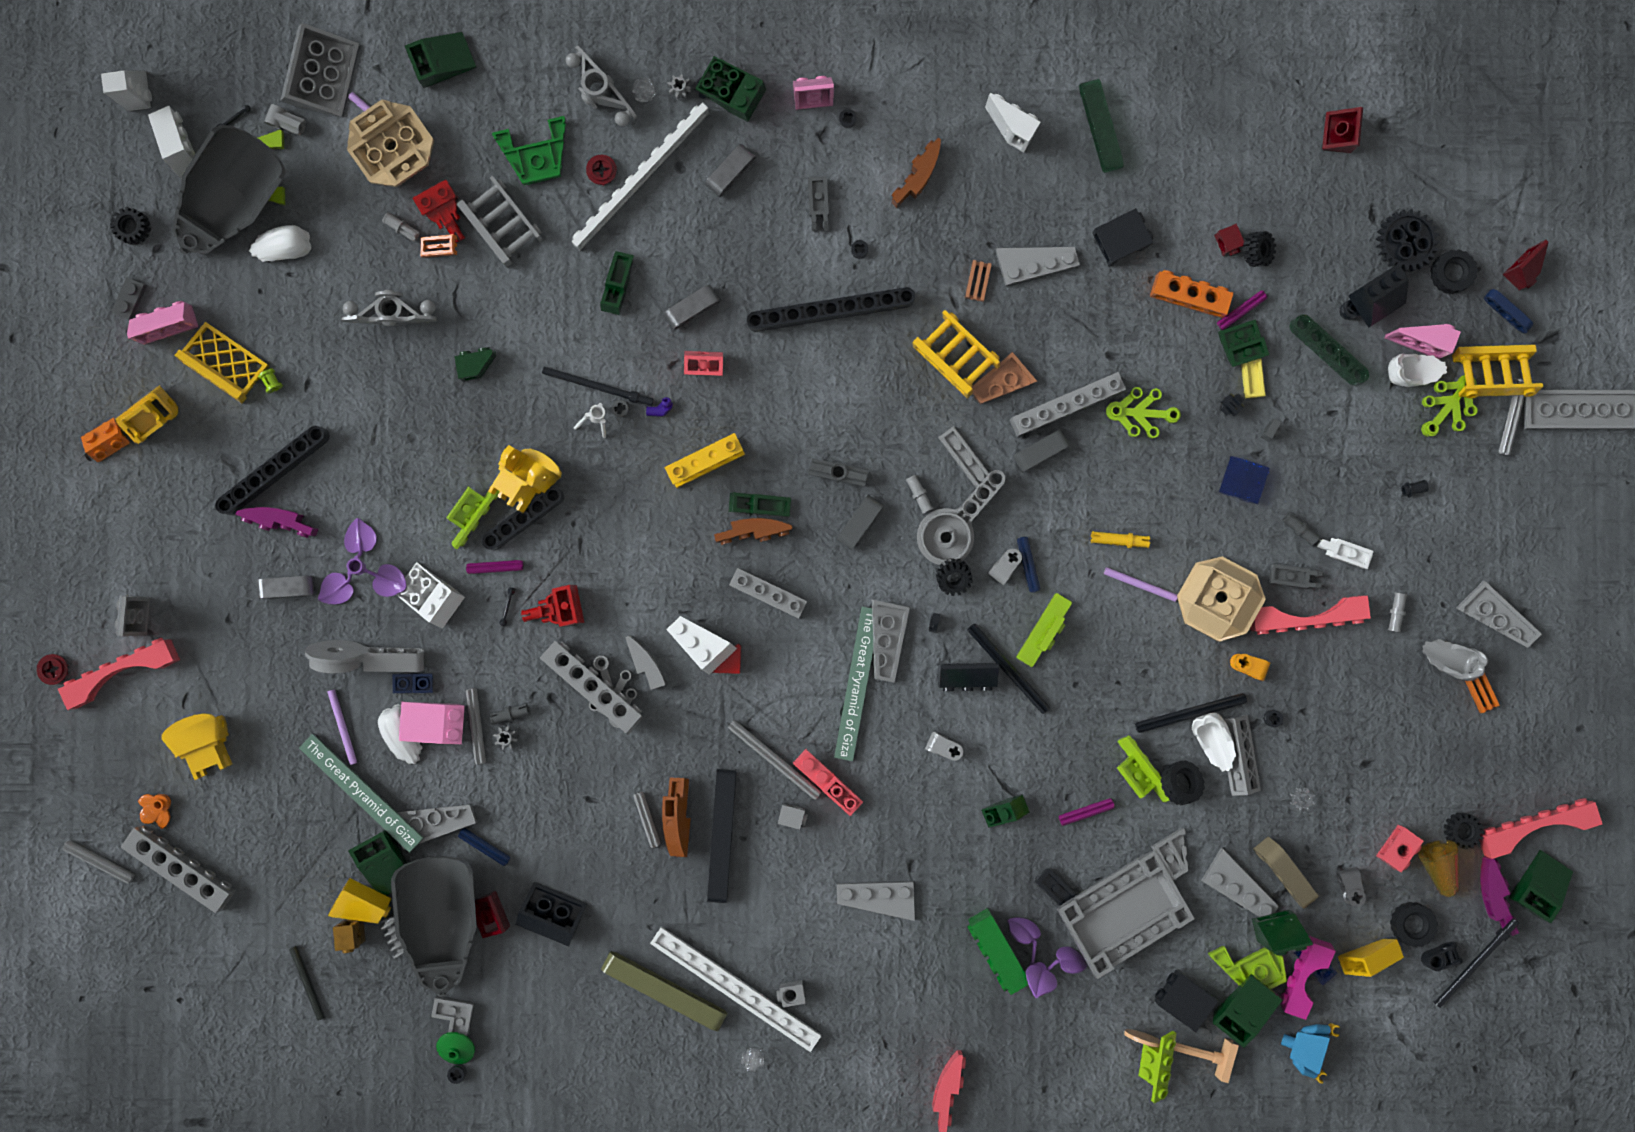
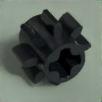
(1232, 404)

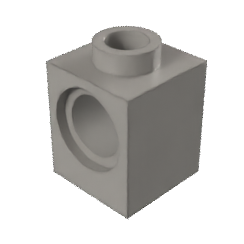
(792, 816)
(796, 986)

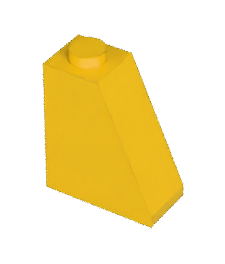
(360, 903)
(1371, 958)

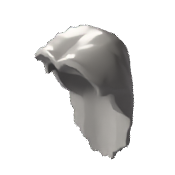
(1456, 659)

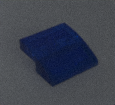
(1244, 480)

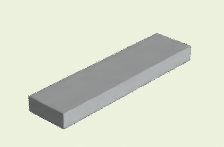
(965, 458)

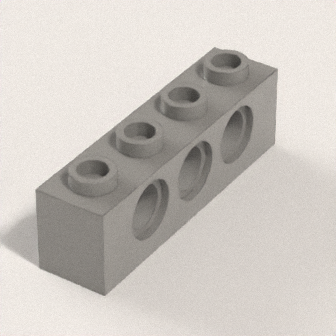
(768, 593)

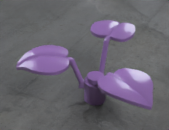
(387, 582)
(1038, 976)

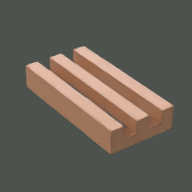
(981, 265)

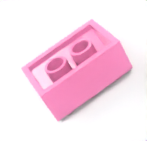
(162, 323)

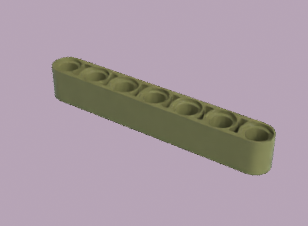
(664, 991)

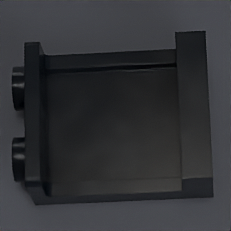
(1122, 236)
(1185, 1000)

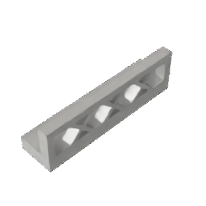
(1240, 774)

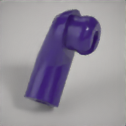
(661, 410)

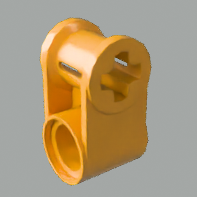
(1252, 666)

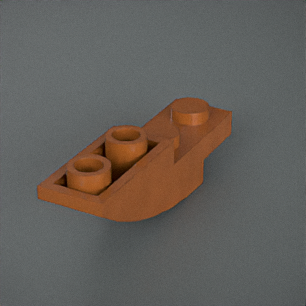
(923, 168)
(762, 530)
(675, 823)

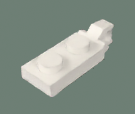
(1347, 552)

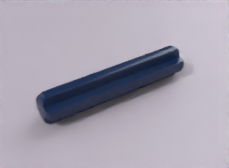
(1028, 564)
(484, 847)

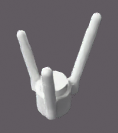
(596, 415)

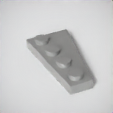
(1031, 263)
(1494, 611)
(888, 634)
(1237, 885)
(879, 897)

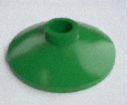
(455, 1048)

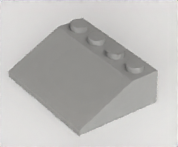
(319, 71)

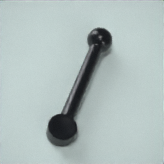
(246, 108)
(511, 591)

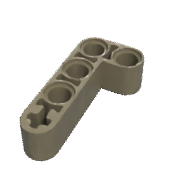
(1286, 872)

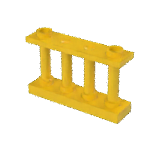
(1503, 355)
(951, 372)
(704, 460)

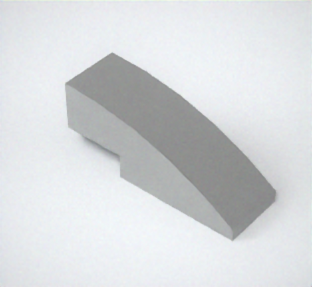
(645, 663)

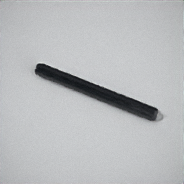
(1008, 668)
(1191, 712)

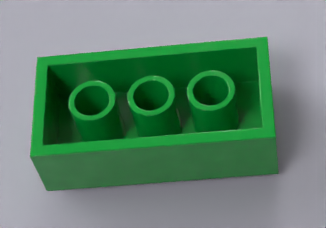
(1000, 955)

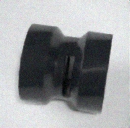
(1347, 311)

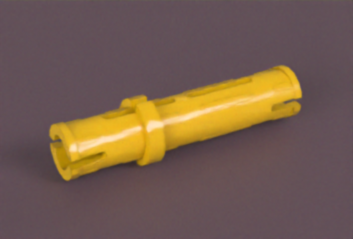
(1120, 539)

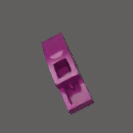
(271, 518)
(1493, 890)

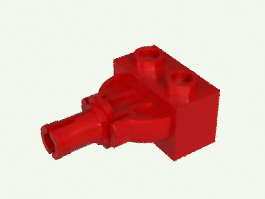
(438, 205)
(561, 607)

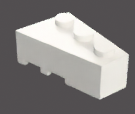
(127, 89)
(172, 139)
(701, 645)

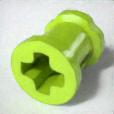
(270, 380)

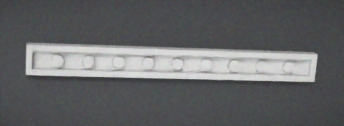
(644, 171)
(736, 989)

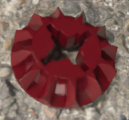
(594, 165)
(46, 663)

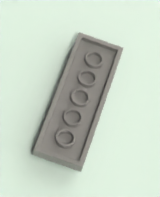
(1580, 409)

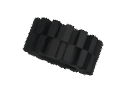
(140, 231)
(1259, 249)
(959, 585)
(1475, 830)

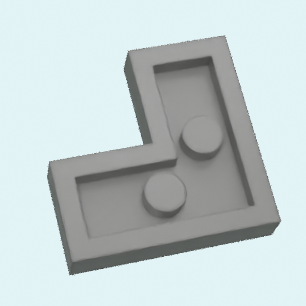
(456, 1011)

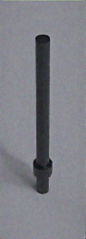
(633, 396)
(1502, 934)

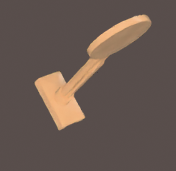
(1224, 1060)

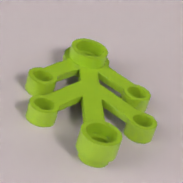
(1451, 403)
(1140, 412)

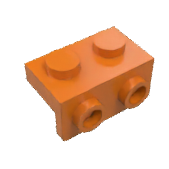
(104, 440)

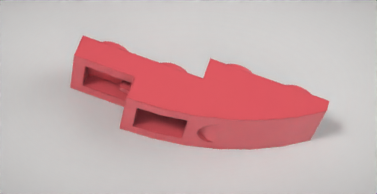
(828, 782)
(948, 1084)

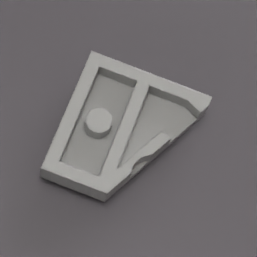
(1173, 853)

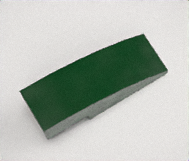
(616, 283)
(759, 504)

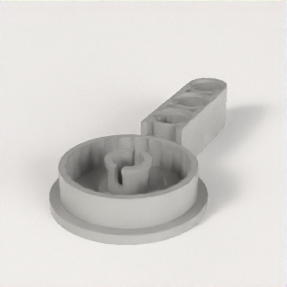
(957, 523)
(346, 656)

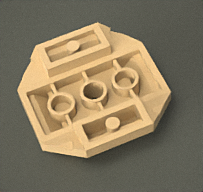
(377, 128)
(1214, 618)

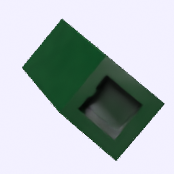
(473, 365)
(1005, 811)

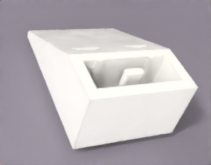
(1013, 123)
(430, 596)

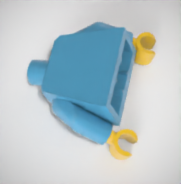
(1310, 1048)

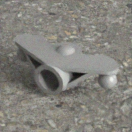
(601, 96)
(380, 307)

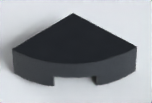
(934, 621)

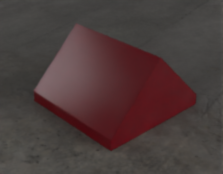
(1343, 130)
(490, 915)

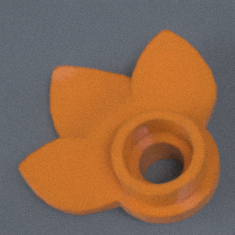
(153, 811)

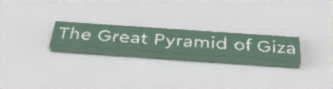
(856, 687)
(361, 793)

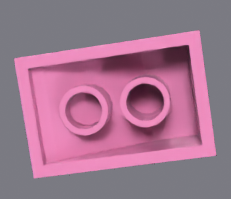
(813, 92)
(1429, 340)
(431, 722)

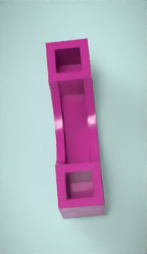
(1315, 957)

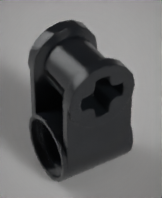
(1445, 955)

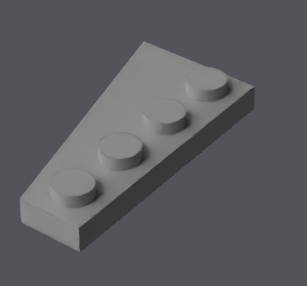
(440, 821)

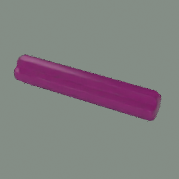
(1242, 310)
(500, 566)
(1086, 811)

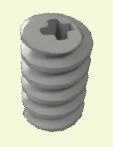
(390, 926)

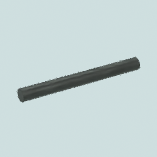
(306, 983)

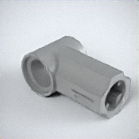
(280, 118)

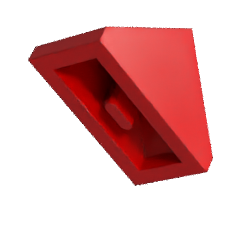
(732, 663)

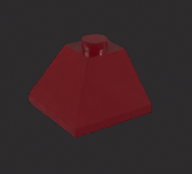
(1528, 266)

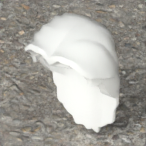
(281, 244)
(1415, 370)
(389, 728)
(1215, 740)

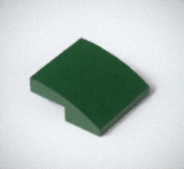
(1243, 343)

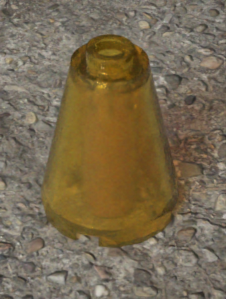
(1442, 865)

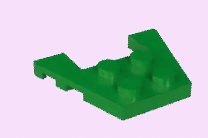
(537, 160)

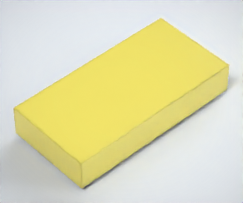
(1253, 379)

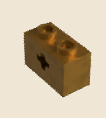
(348, 935)

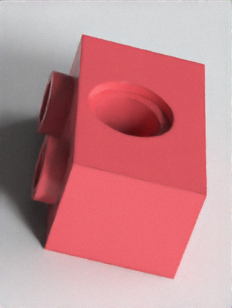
(1389, 851)

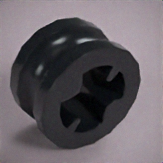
(853, 119)
(859, 243)
(1277, 714)
(451, 1078)

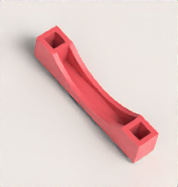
(1347, 609)
(84, 690)
(1503, 839)

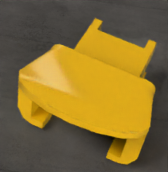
(144, 418)
(530, 475)
(199, 742)

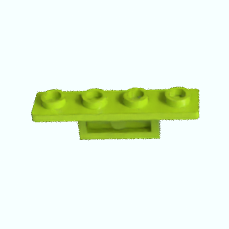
(468, 512)
(1045, 630)
(1139, 771)
(1156, 1065)

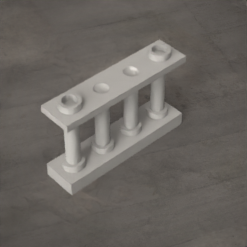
(482, 223)

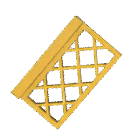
(212, 375)

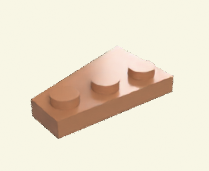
(1004, 380)

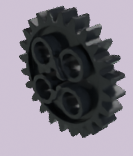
(1423, 233)

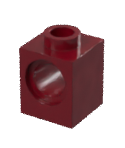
(1230, 240)

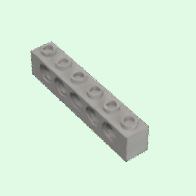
(1067, 404)
(552, 658)
(168, 869)

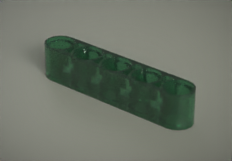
(1101, 125)
(1338, 350)

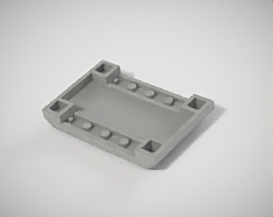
(1124, 913)

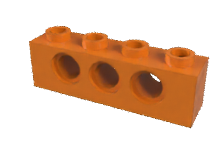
(1162, 291)

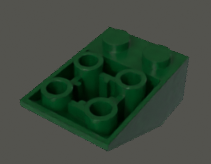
(440, 58)
(731, 88)
(378, 860)
(1543, 887)
(1281, 932)
(1246, 1010)

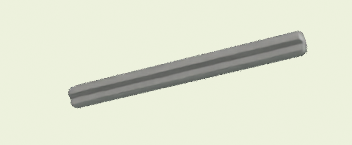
(774, 759)

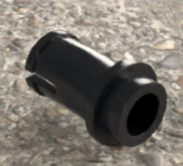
(1410, 489)

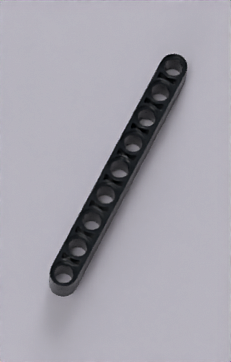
(838, 303)

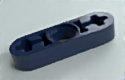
(1508, 311)

